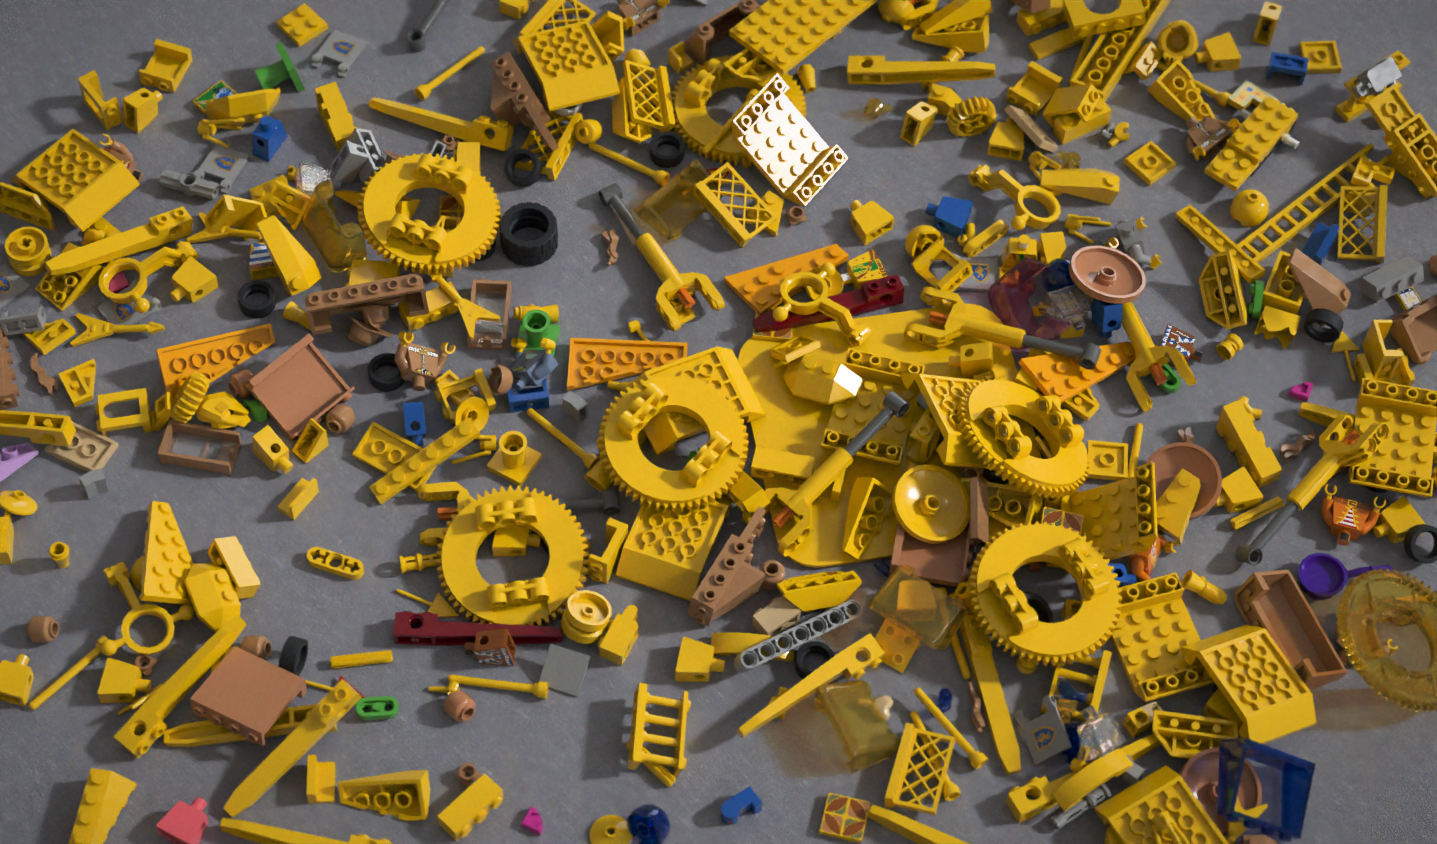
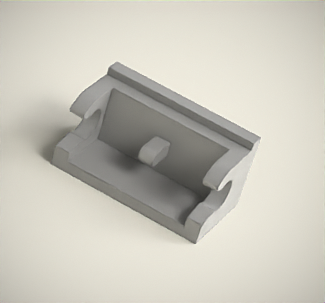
(348, 162)
(23, 322)

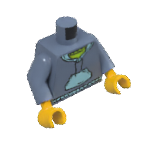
(532, 365)

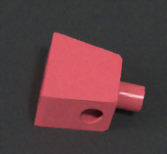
(184, 822)

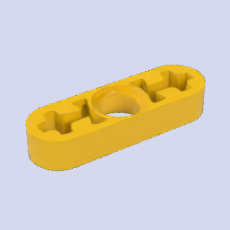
(986, 238)
(340, 571)

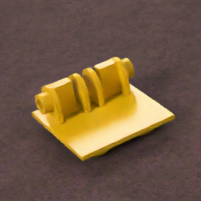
(897, 645)

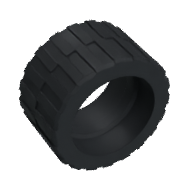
(528, 252)

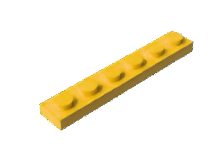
(1219, 242)
(425, 460)

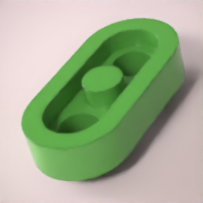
(1256, 290)
(1173, 379)
(377, 708)

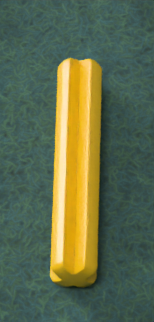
(1256, 513)
(361, 659)
(658, 770)

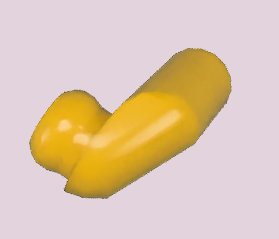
(970, 234)

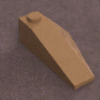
(1318, 284)

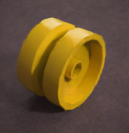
(28, 251)
(586, 616)

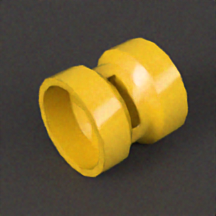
(1227, 348)

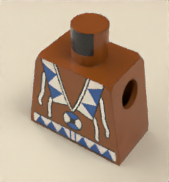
(1182, 341)
(493, 647)

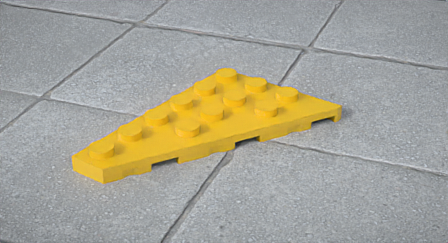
(165, 558)

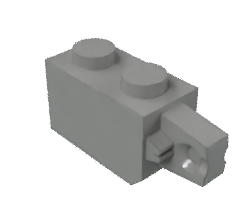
(1376, 78)

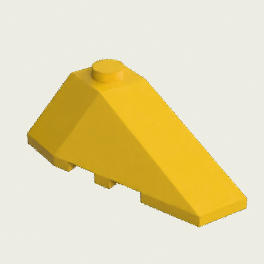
(955, 13)
(1179, 94)
(1084, 183)
(292, 262)
(1010, 504)
(867, 510)
(397, 794)

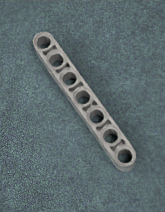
(789, 639)

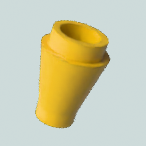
(807, 77)
(59, 554)

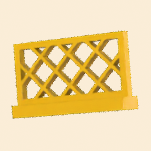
(550, 9)
(661, 96)
(557, 158)
(723, 215)
(1379, 223)
(901, 770)

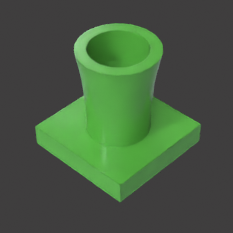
(279, 72)
(535, 327)

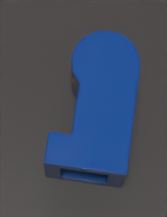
(740, 805)

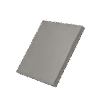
(564, 669)

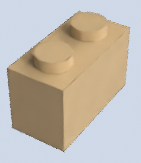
(776, 617)

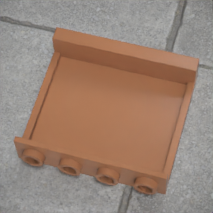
(299, 387)
(934, 563)
(246, 694)

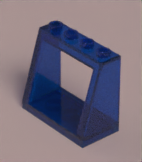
(1296, 785)

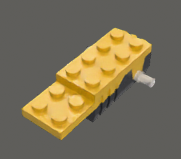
(1253, 142)

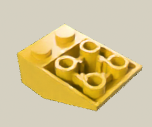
(68, 287)

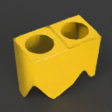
(1278, 324)

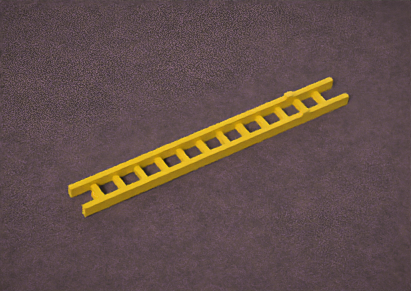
(1297, 204)

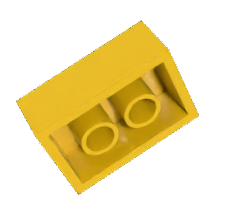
(1282, 289)

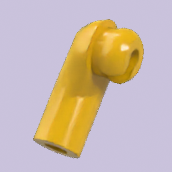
(92, 235)
(1255, 412)

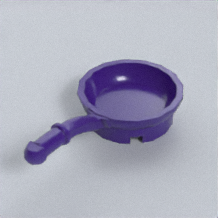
(1326, 575)

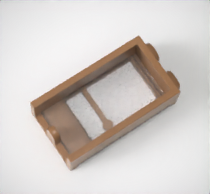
(496, 298)
(199, 447)

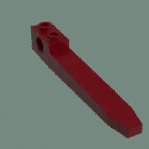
(871, 297)
(457, 633)

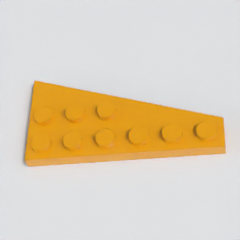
(762, 284)
(211, 355)
(611, 359)
(1065, 376)

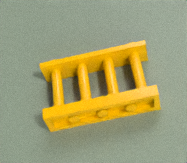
(1355, 106)
(1096, 681)
(639, 736)

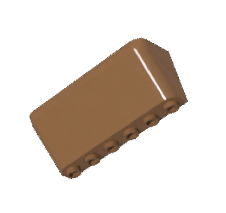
(381, 292)
(1278, 605)

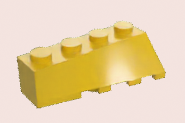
(100, 805)

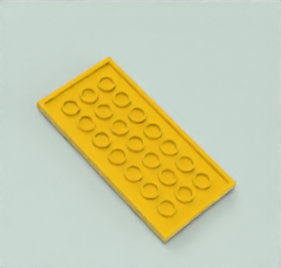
(792, 29)

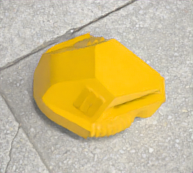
(1177, 41)
(222, 411)

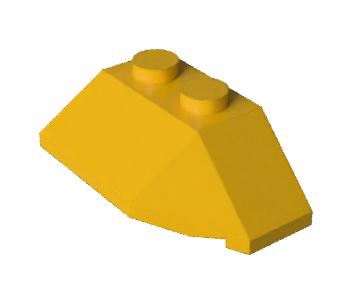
(749, 67)
(244, 107)
(621, 116)
(25, 206)
(1223, 291)
(821, 380)
(819, 589)
(212, 594)
(1189, 734)

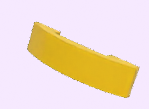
(736, 643)
(1091, 777)

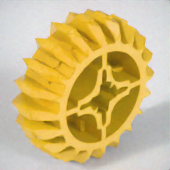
(971, 117)
(189, 397)

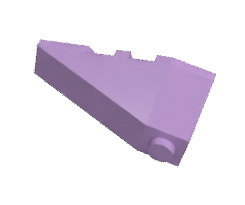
(14, 457)

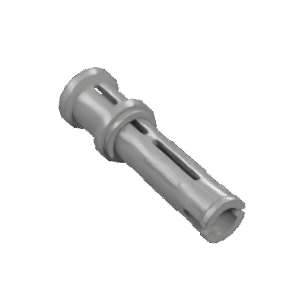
(1088, 801)

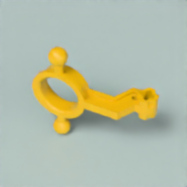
(1017, 192)
(164, 256)
(854, 333)
(119, 576)

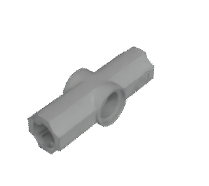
(189, 184)

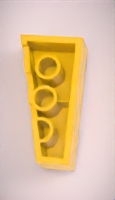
(1247, 443)

